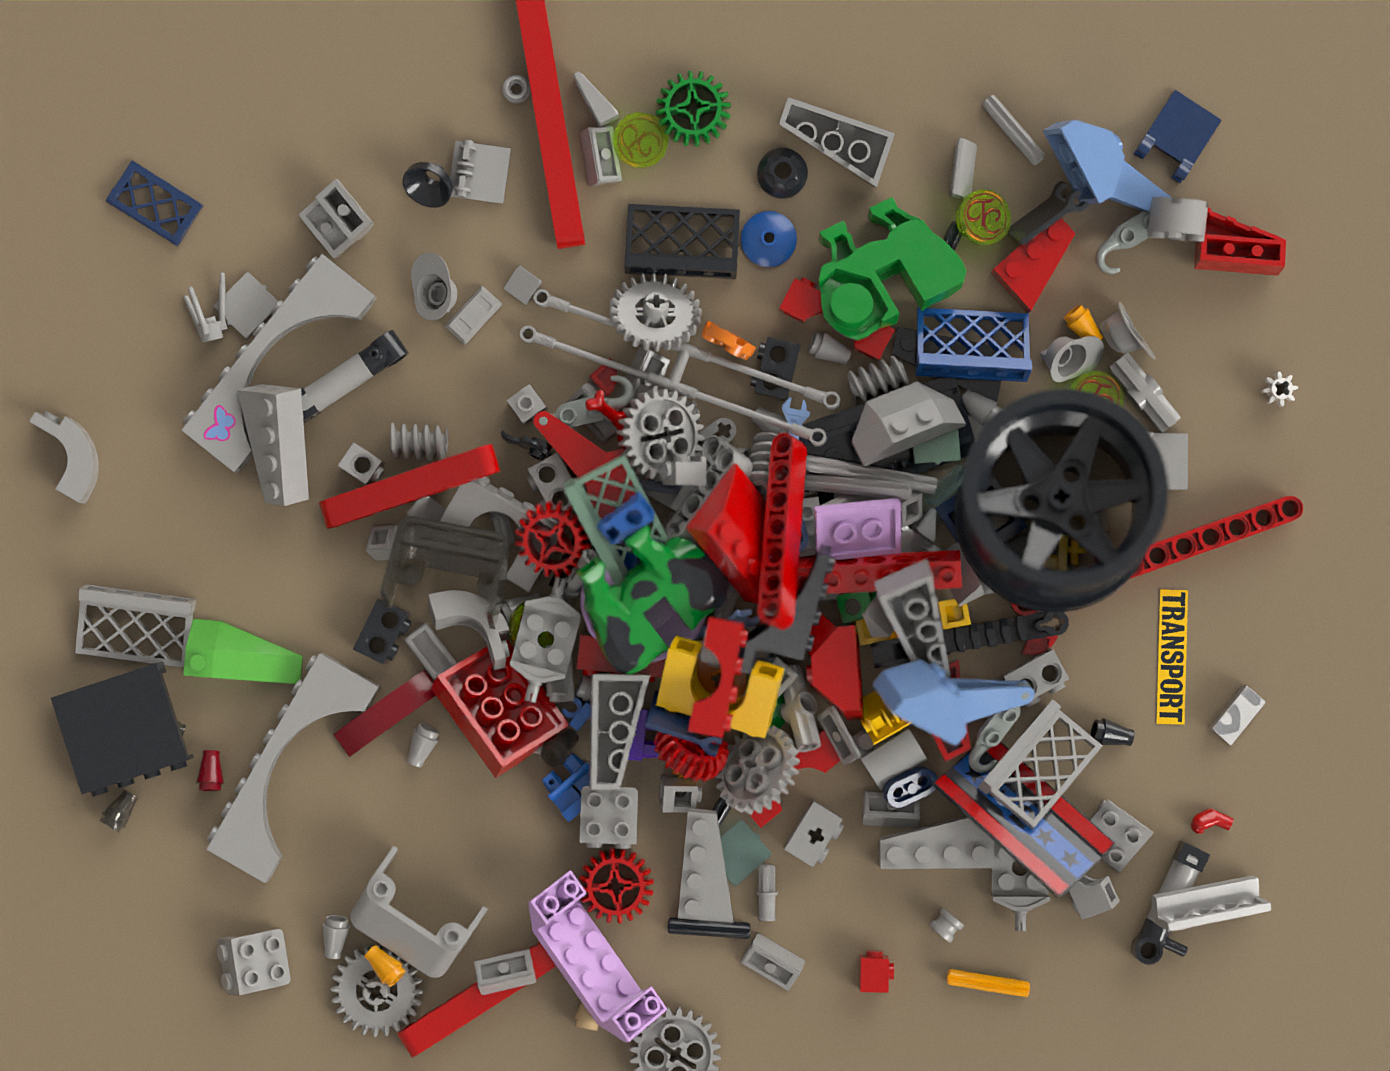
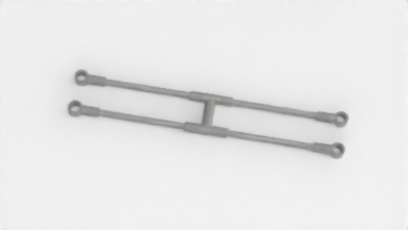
(673, 383)

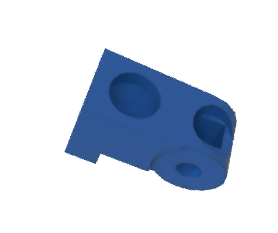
(626, 519)

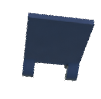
(1180, 133)
(678, 725)

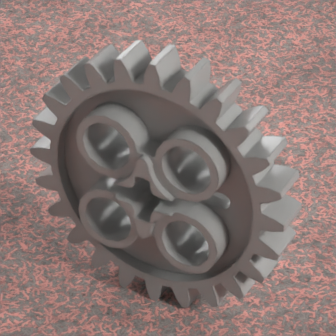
(656, 409)
(758, 771)
(690, 1032)

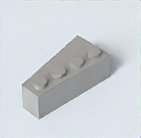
(845, 140)
(277, 441)
(914, 613)
(613, 721)
(938, 846)

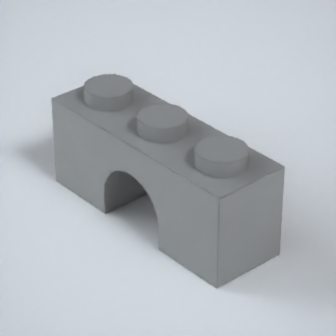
(1093, 896)

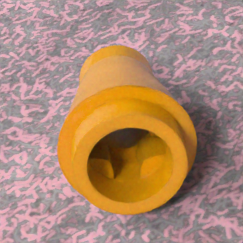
(1082, 322)
(385, 966)

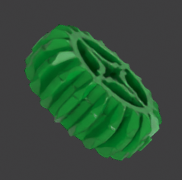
(680, 110)

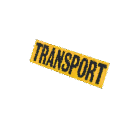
(1172, 657)

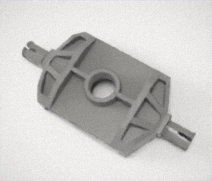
(532, 659)
(1013, 890)

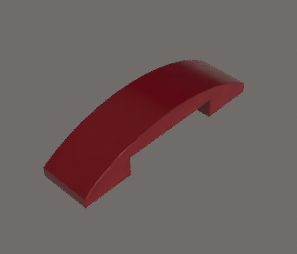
(386, 713)

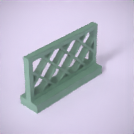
(589, 517)

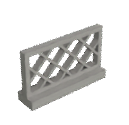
(133, 601)
(1027, 744)

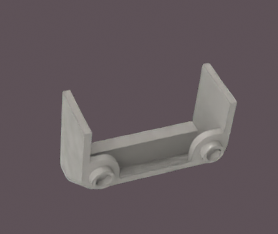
(400, 934)

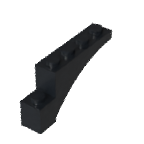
(796, 639)

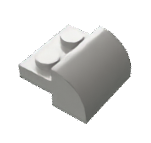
(336, 219)
(890, 756)

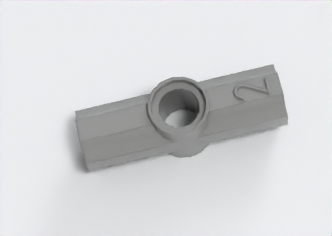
(1144, 392)
(799, 712)

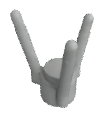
(208, 328)

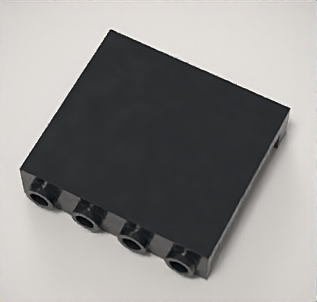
(121, 729)

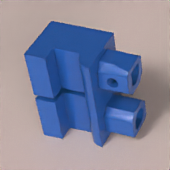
(563, 792)

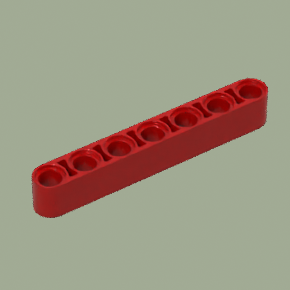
(409, 486)
(788, 542)
(463, 1009)

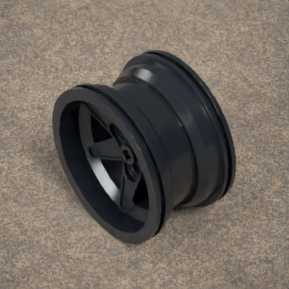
(1093, 423)

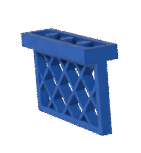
(976, 366)

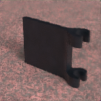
(1046, 214)

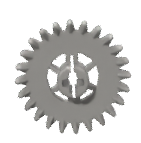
(655, 313)
(376, 1019)

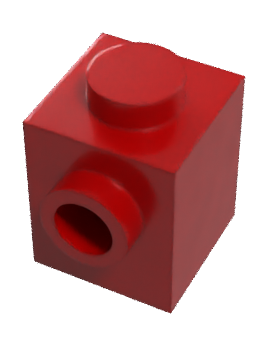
(875, 972)

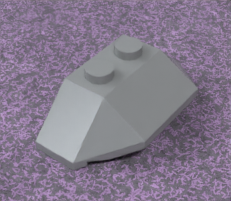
(903, 421)

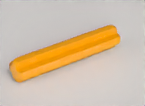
(988, 983)

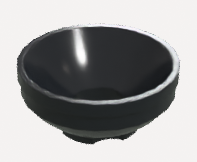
(779, 187)
(423, 188)

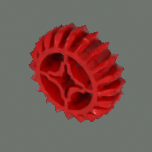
(541, 559)
(689, 757)
(603, 886)

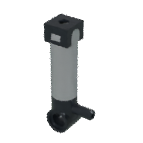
(352, 373)
(1181, 875)

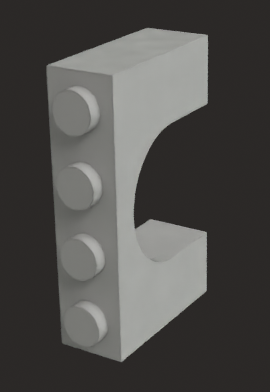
(481, 497)

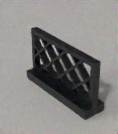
(686, 264)

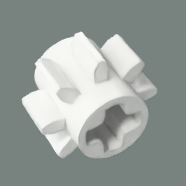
(1287, 389)

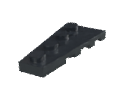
(906, 349)

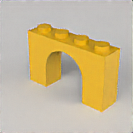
(681, 688)

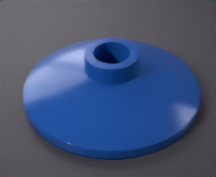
(766, 253)

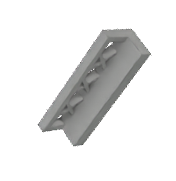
(1208, 903)

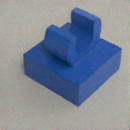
(580, 716)

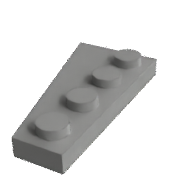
(704, 878)

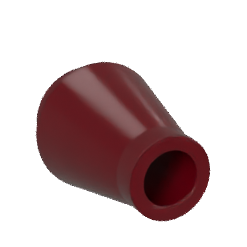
(210, 772)

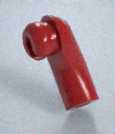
(1210, 818)

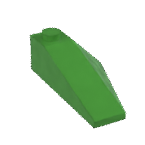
(230, 653)

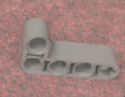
(721, 457)

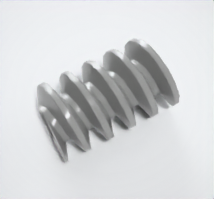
(877, 379)
(418, 442)
(760, 460)

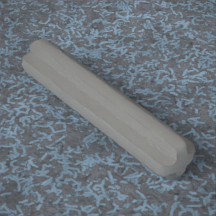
(1013, 130)

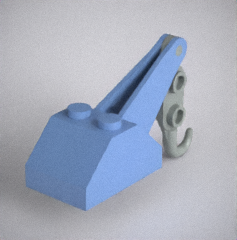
(1098, 170)
(946, 704)

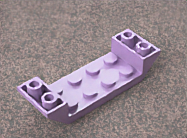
(590, 961)

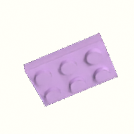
(859, 528)

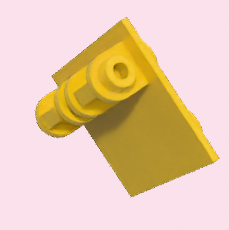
(879, 719)

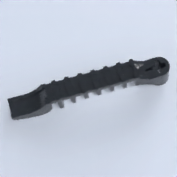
(976, 636)

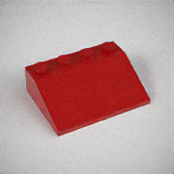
(732, 531)
(493, 711)

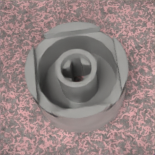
(1177, 219)

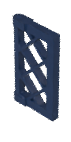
(153, 180)

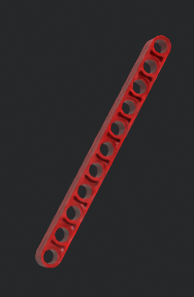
(550, 123)
(1222, 536)

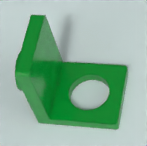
(864, 599)

